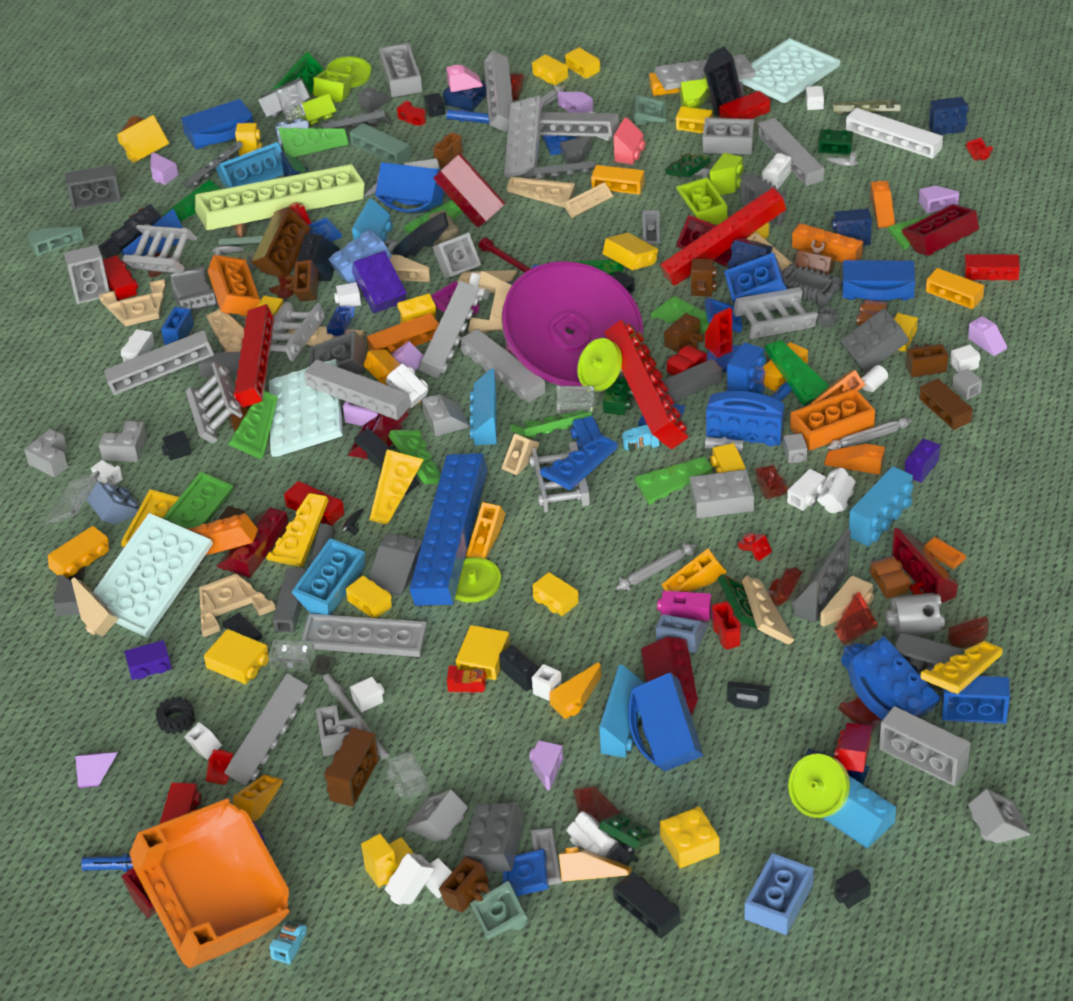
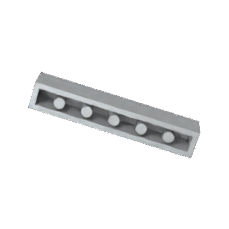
(498, 89)
(579, 124)
(782, 142)
(448, 330)
(158, 362)
(506, 367)
(357, 389)
(266, 729)

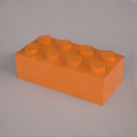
(233, 285)
(832, 419)

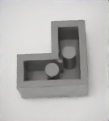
(124, 445)
(48, 453)
(332, 730)

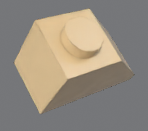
(518, 454)

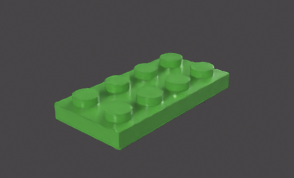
(199, 501)

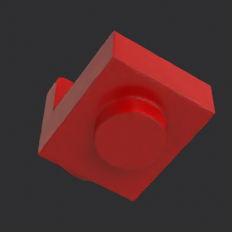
(978, 149)
(757, 544)
(216, 766)

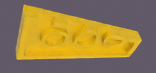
(394, 480)
(155, 504)
(300, 533)
(963, 668)

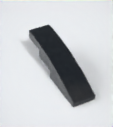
(128, 233)
(422, 236)
(376, 451)

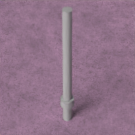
(336, 690)

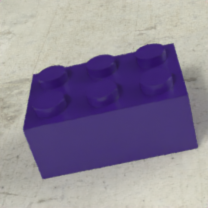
(378, 282)

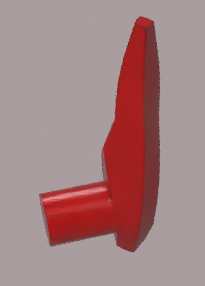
(915, 588)

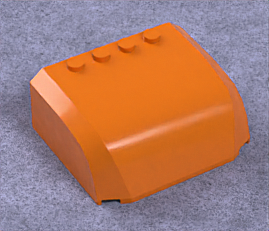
(210, 881)

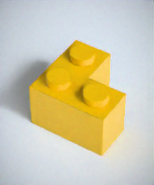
(383, 859)

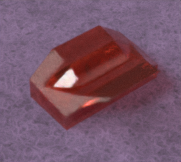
(770, 482)
(782, 588)
(968, 633)

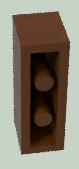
(946, 404)

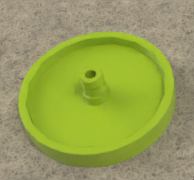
(352, 65)
(599, 364)
(478, 580)
(819, 785)

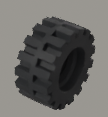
(175, 724)

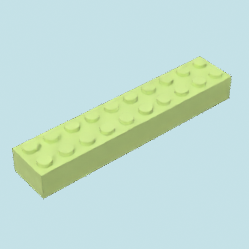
(263, 198)

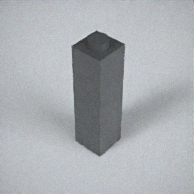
(227, 359)
(694, 380)
(288, 606)

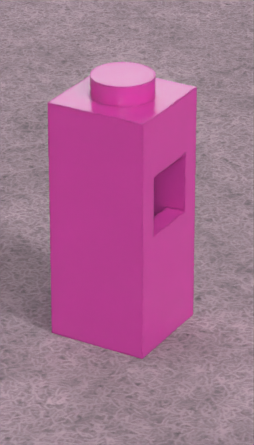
(685, 605)

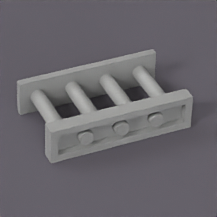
(160, 263)
(772, 301)
(284, 320)
(200, 404)
(581, 493)

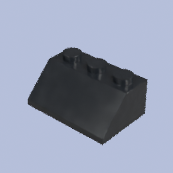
(319, 250)

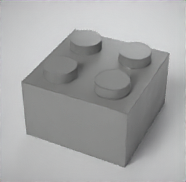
(456, 255)

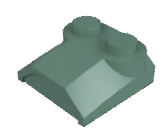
(648, 110)
(500, 911)

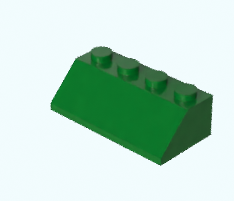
(304, 67)

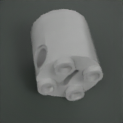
(908, 617)

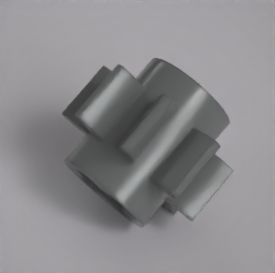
(826, 317)

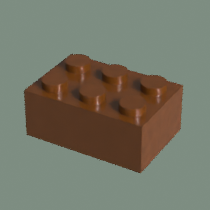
(352, 766)

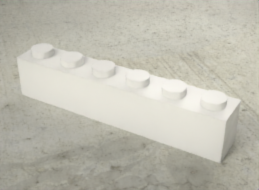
(894, 132)

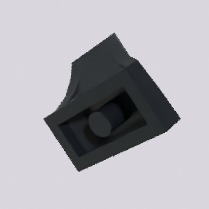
(748, 695)

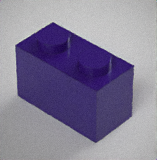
(922, 459)
(147, 660)

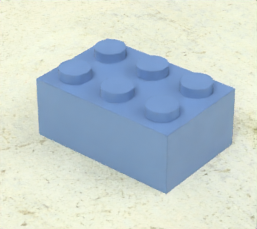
(362, 247)
(779, 893)

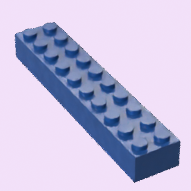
(449, 530)

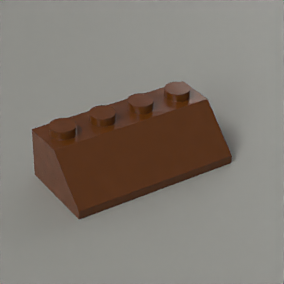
(281, 243)

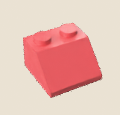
(628, 142)

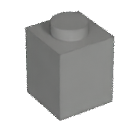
(967, 384)
(795, 448)

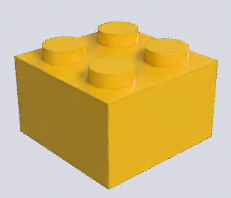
(689, 837)

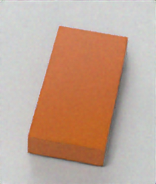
(945, 553)

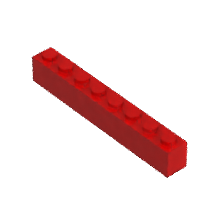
(723, 235)
(254, 356)

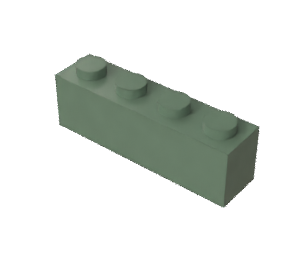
(380, 144)

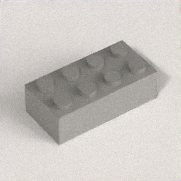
(400, 70)
(924, 745)

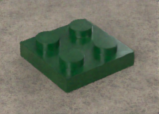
(687, 165)
(626, 831)

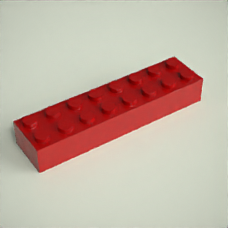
(647, 385)

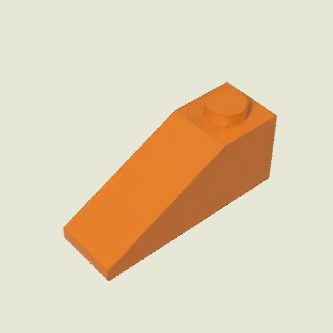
(882, 203)
(845, 383)
(860, 458)

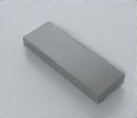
(545, 840)

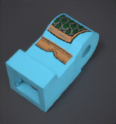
(639, 437)
(288, 941)

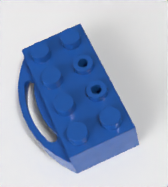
(215, 124)
(408, 186)
(878, 279)
(745, 417)
(890, 681)
(664, 722)

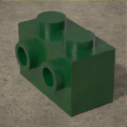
(835, 142)
(617, 398)

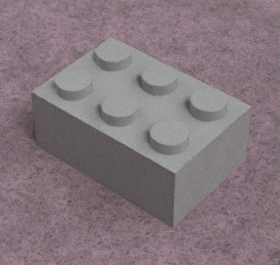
(728, 136)
(86, 273)
(721, 494)

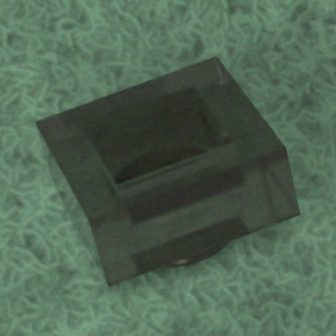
(322, 665)

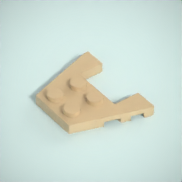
(136, 309)
(495, 322)
(226, 596)

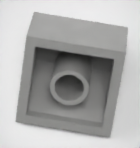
(443, 415)
(438, 816)
(997, 817)

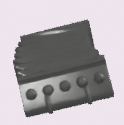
(752, 187)
(815, 286)
(192, 289)

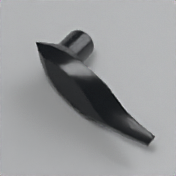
(351, 521)

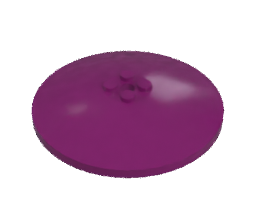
(558, 299)

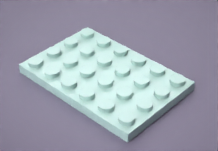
(789, 70)
(302, 414)
(151, 573)

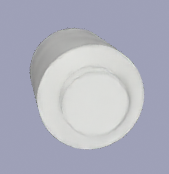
(874, 378)

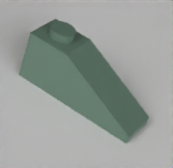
(53, 238)

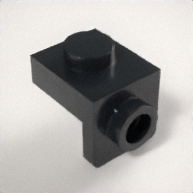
(622, 854)

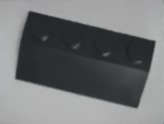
(721, 79)

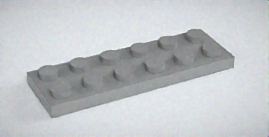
(674, 74)
(523, 136)
(365, 635)

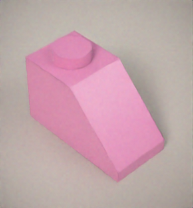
(462, 78)

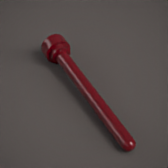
(487, 245)

